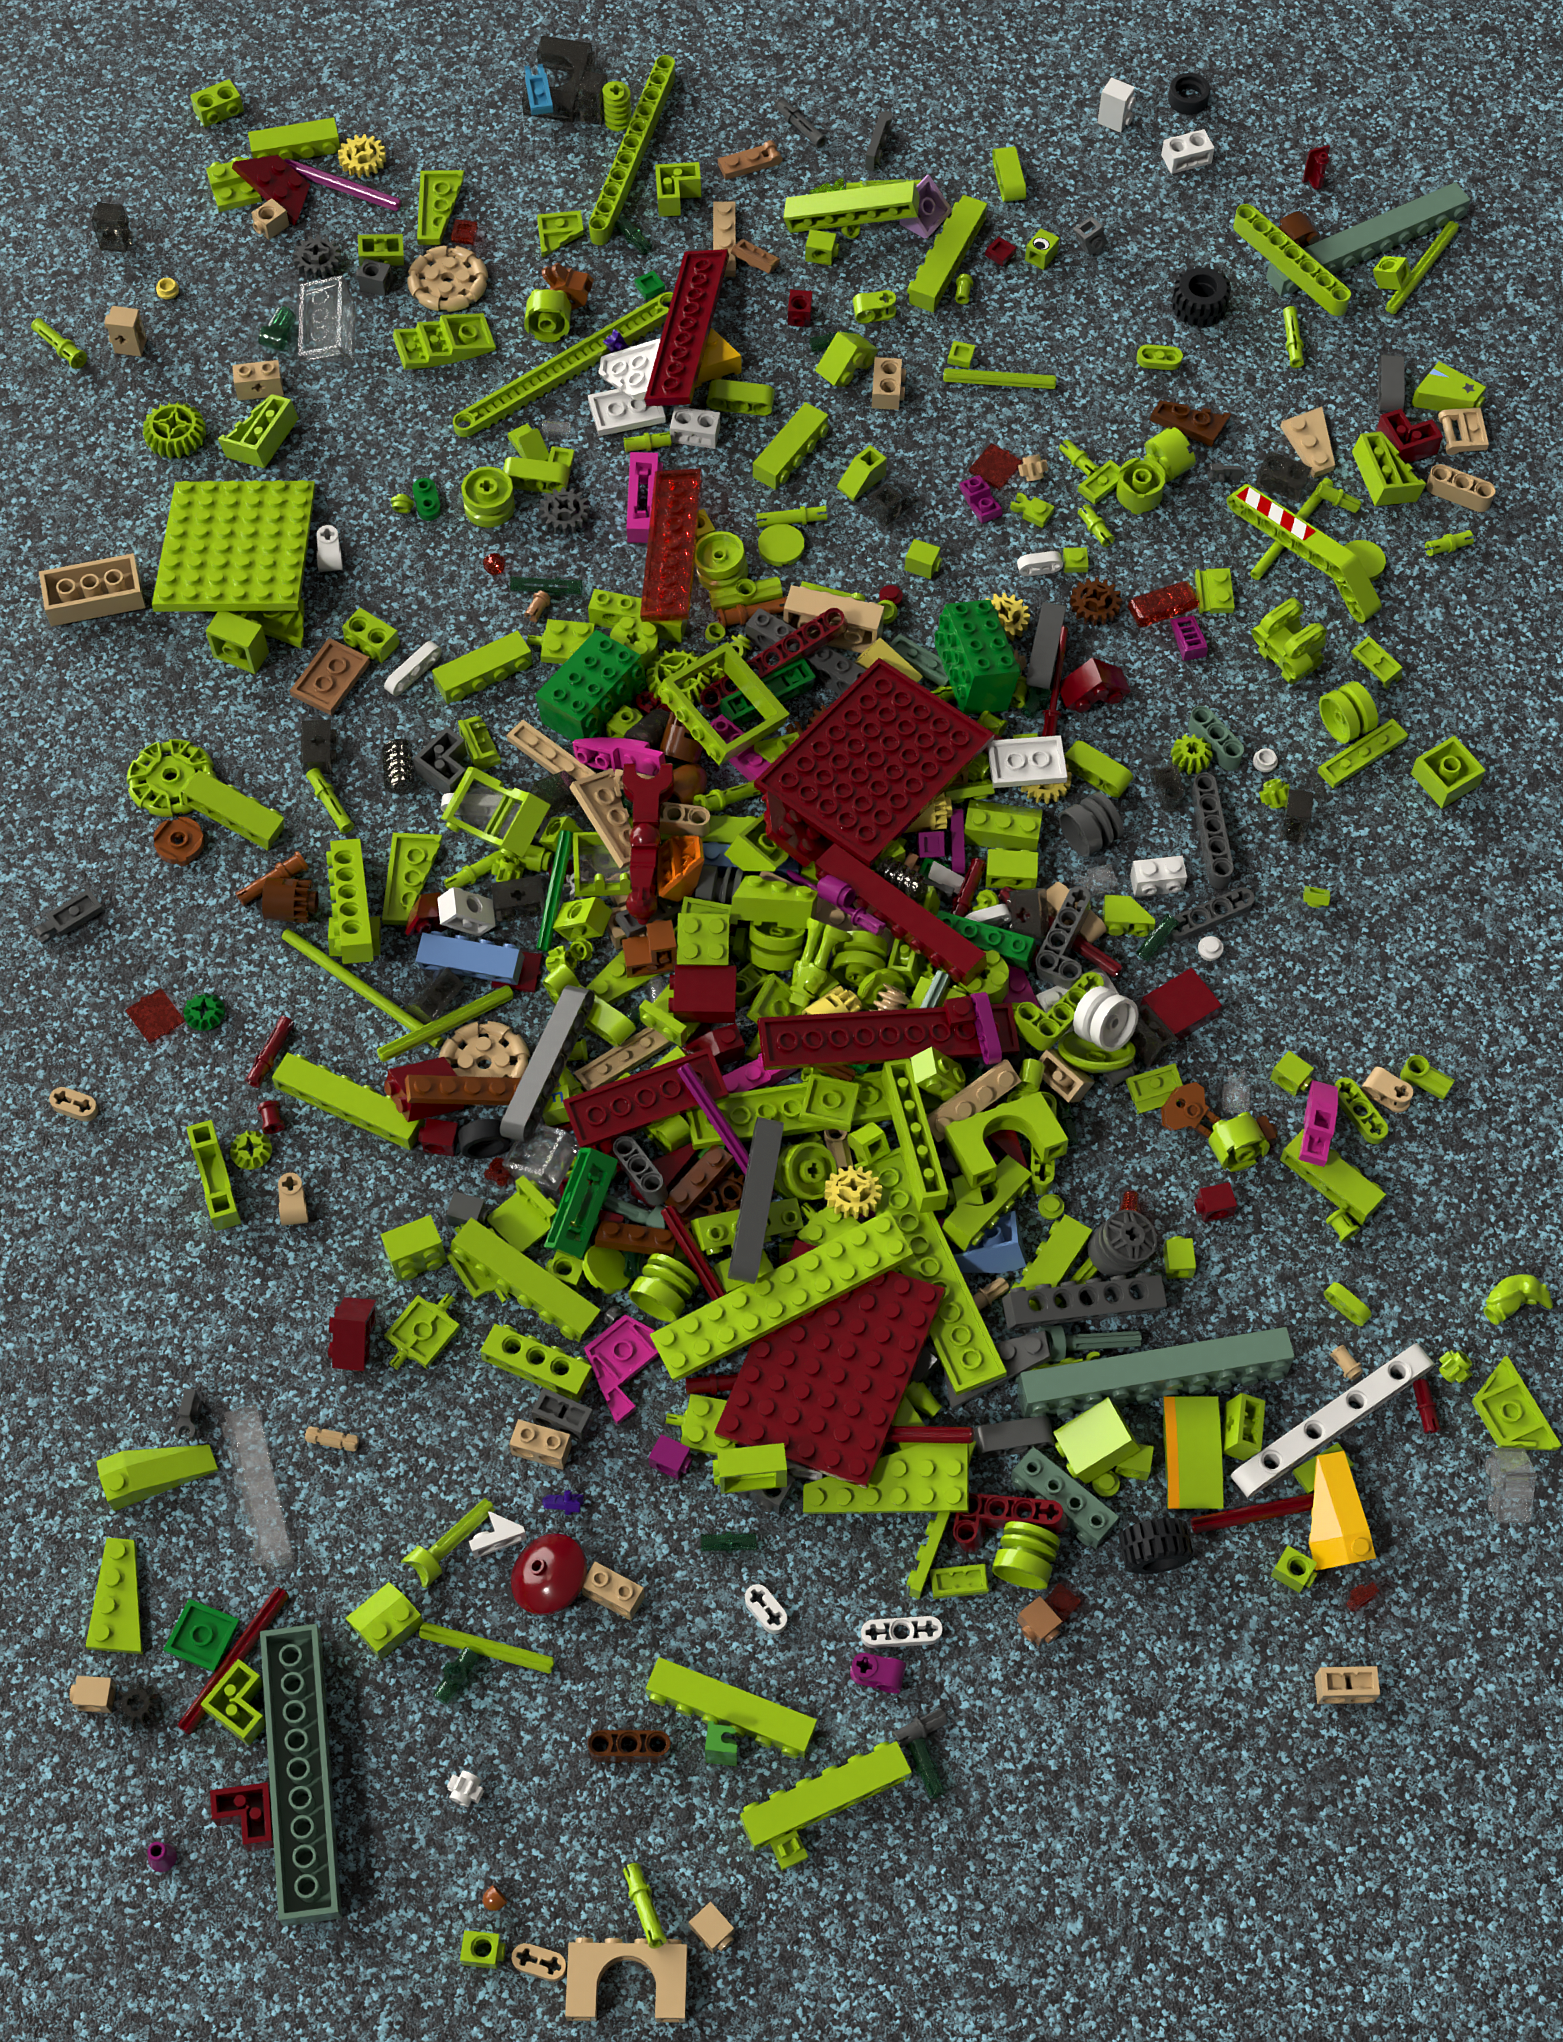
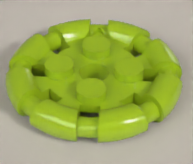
(166, 790)

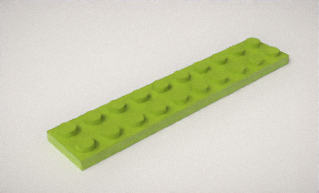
(785, 1105)
(781, 1296)
(958, 1327)

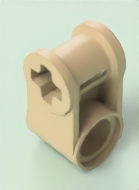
(1386, 1089)
(292, 1203)

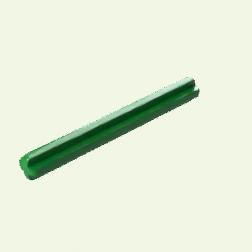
(554, 890)

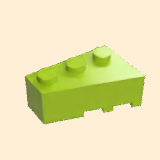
(1384, 472)

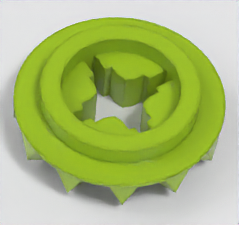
(261, 1154)

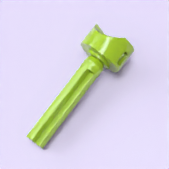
(426, 1561)

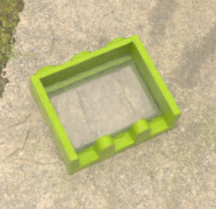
(596, 869)

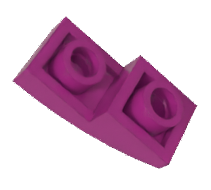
(979, 499)

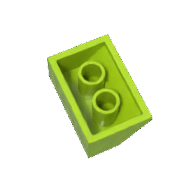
(1002, 826)

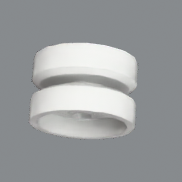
(1105, 1018)

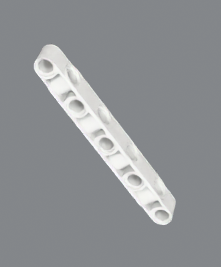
(1332, 1420)

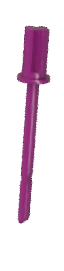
(859, 916)

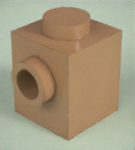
(1039, 1622)

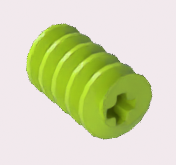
(617, 105)

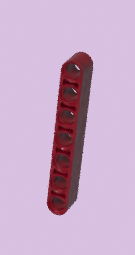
(781, 649)

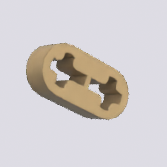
(71, 1109)
(537, 1969)

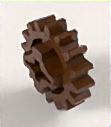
(1095, 601)

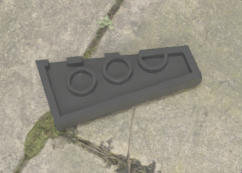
(1017, 1356)

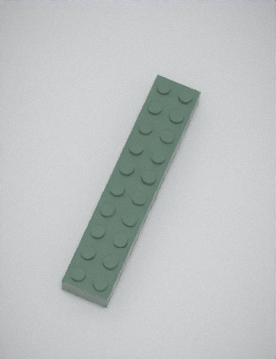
(1156, 1373)
(300, 1776)

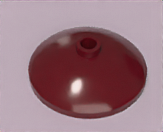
(557, 1580)

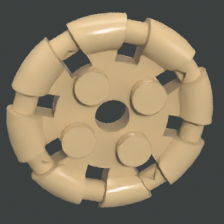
(447, 267)
(486, 1049)

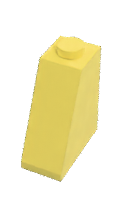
(882, 650)

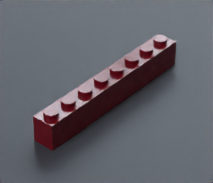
(904, 917)

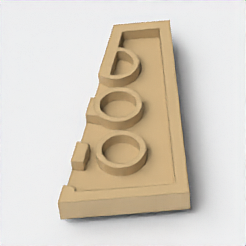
(606, 812)

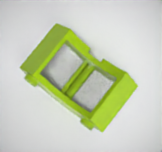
(499, 820)

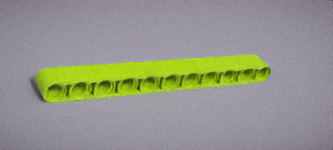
(632, 150)

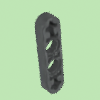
(1208, 912)

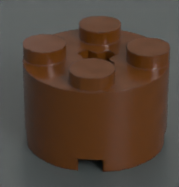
(1299, 229)

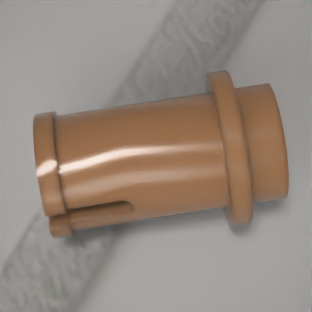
(539, 602)

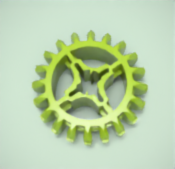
(174, 430)
(670, 664)

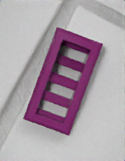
(1194, 651)

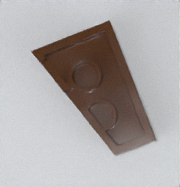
(1195, 424)

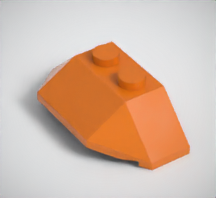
(679, 866)

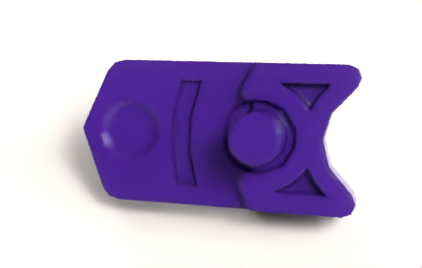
(615, 342)
(567, 1502)

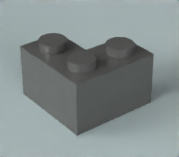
(440, 761)

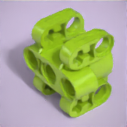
(1286, 644)

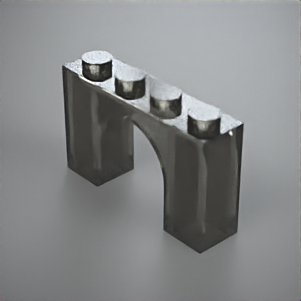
(566, 56)

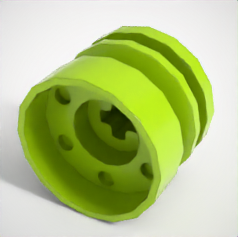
(663, 1288)
(1026, 1555)

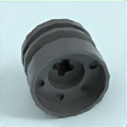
(1091, 824)
(716, 888)
(1122, 1243)

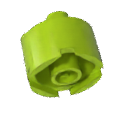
(547, 315)
(1171, 452)
(1140, 485)
(638, 637)
(992, 980)
(1238, 1142)

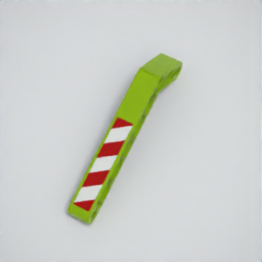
(1311, 546)

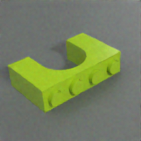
(1026, 1115)

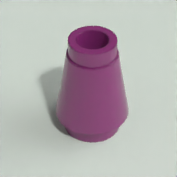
(165, 1860)

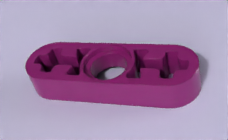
(957, 841)
(986, 1029)

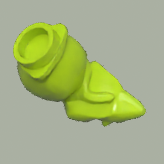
(1511, 1293)

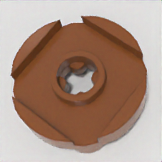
(178, 853)

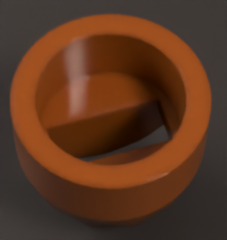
(494, 1899)

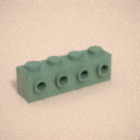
(1047, 1481)

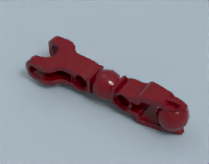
(645, 837)

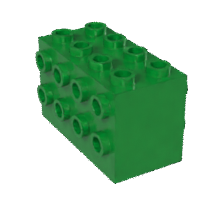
(977, 657)
(591, 688)

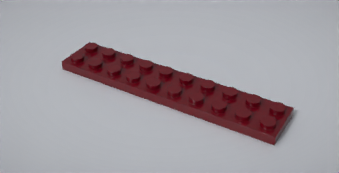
(687, 328)
(874, 1037)

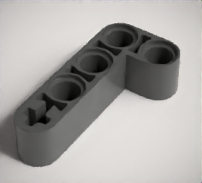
(1067, 935)

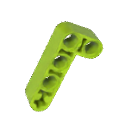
(603, 1018)
(1039, 1022)
(669, 1133)
(1035, 1164)

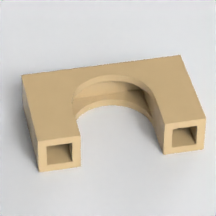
(590, 1960)

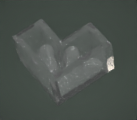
(1512, 1483)

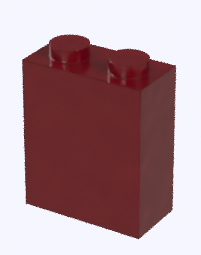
(703, 994)
(1184, 1004)
(396, 1089)

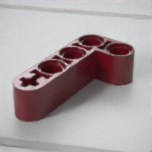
(1014, 1508)

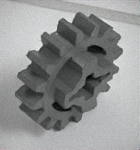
(317, 257)
(564, 511)

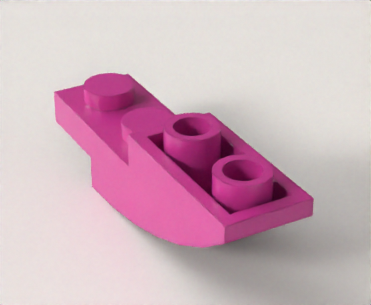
(615, 752)
(748, 761)
(754, 1077)
(1319, 1123)

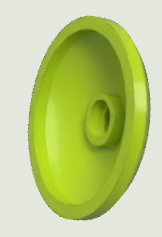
(1091, 1058)

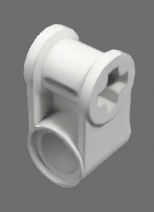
(329, 552)

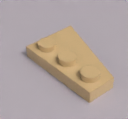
(1311, 440)

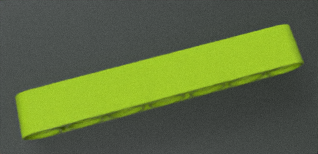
(1291, 260)

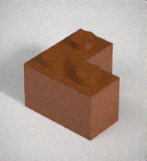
(651, 953)

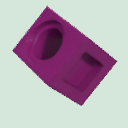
(930, 844)
(670, 1457)

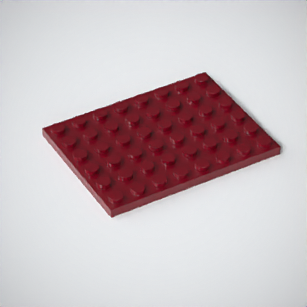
(874, 761)
(834, 1376)

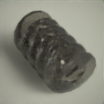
(650, 728)
(398, 766)
(903, 878)

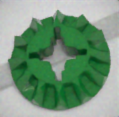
(211, 1018)

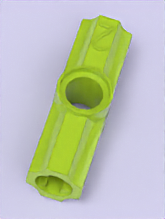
(755, 592)

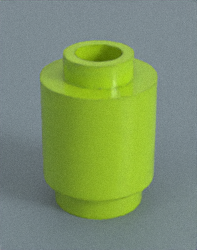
(536, 859)

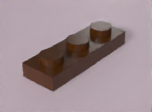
(700, 1180)
(635, 1238)

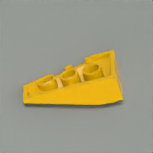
(1338, 1520)

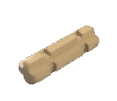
(332, 1438)

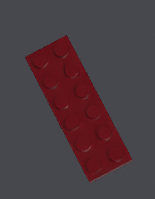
(641, 1099)

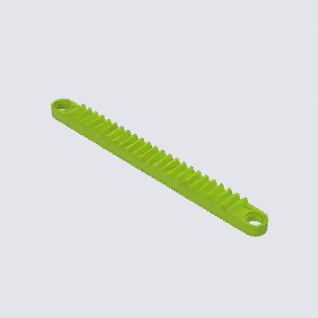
(560, 368)

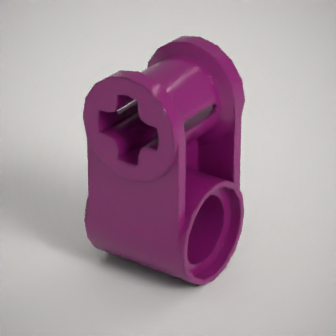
(881, 1672)

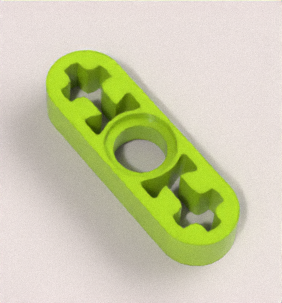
(1359, 1098)

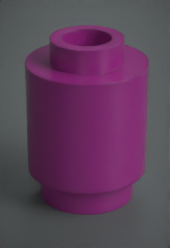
(836, 891)

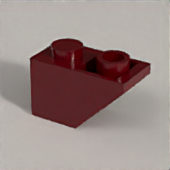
(425, 915)

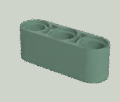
(1213, 727)

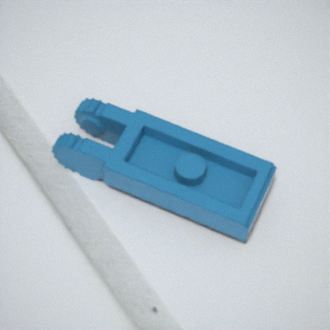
(538, 91)

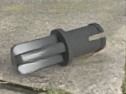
(920, 1727)

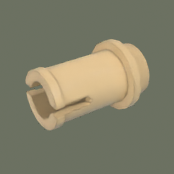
(1347, 1363)

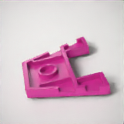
(617, 1358)

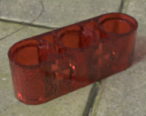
(1163, 604)

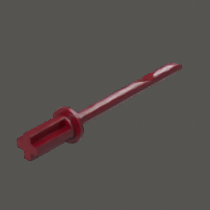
(1052, 716)

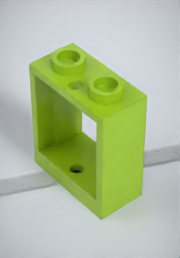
(750, 1468)

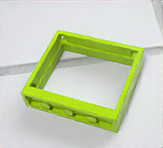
(750, 686)

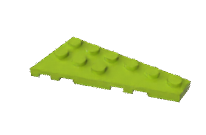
(908, 1481)

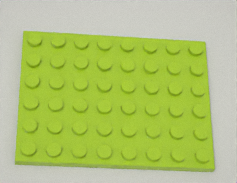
(235, 546)

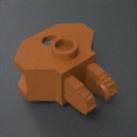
(572, 282)
(1190, 1112)

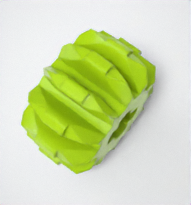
(1191, 754)

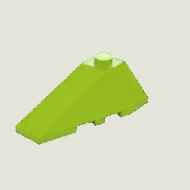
(754, 850)
(148, 1472)

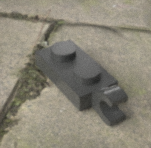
(69, 916)

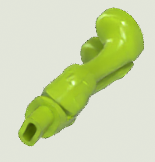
(808, 974)

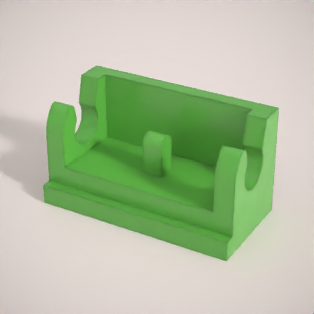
(719, 1749)

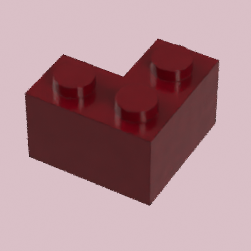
(1410, 440)
(1091, 683)
(351, 1333)
(247, 1806)

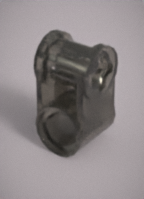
(1166, 784)

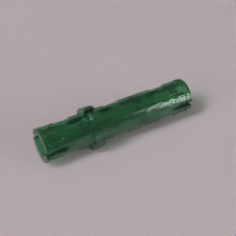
(574, 586)

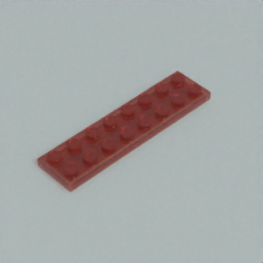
(671, 545)

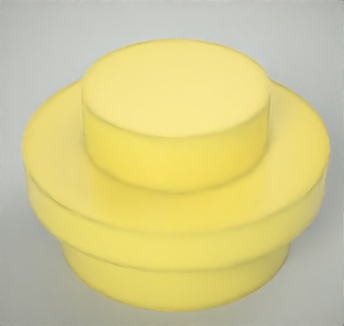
(167, 288)

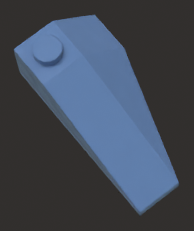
(997, 1252)

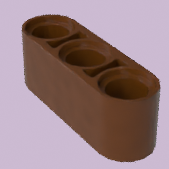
(617, 1738)

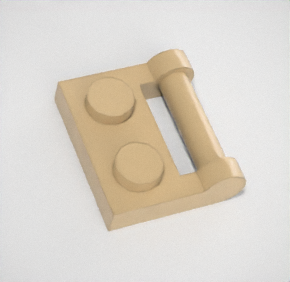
(1470, 427)

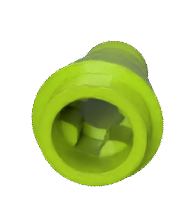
(922, 1399)

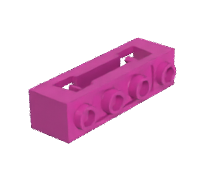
(641, 465)

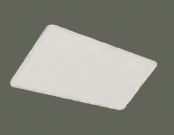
(945, 876)

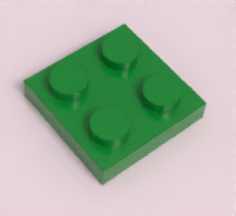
(202, 1636)

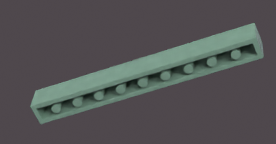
(1380, 233)

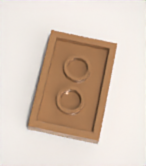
(330, 676)

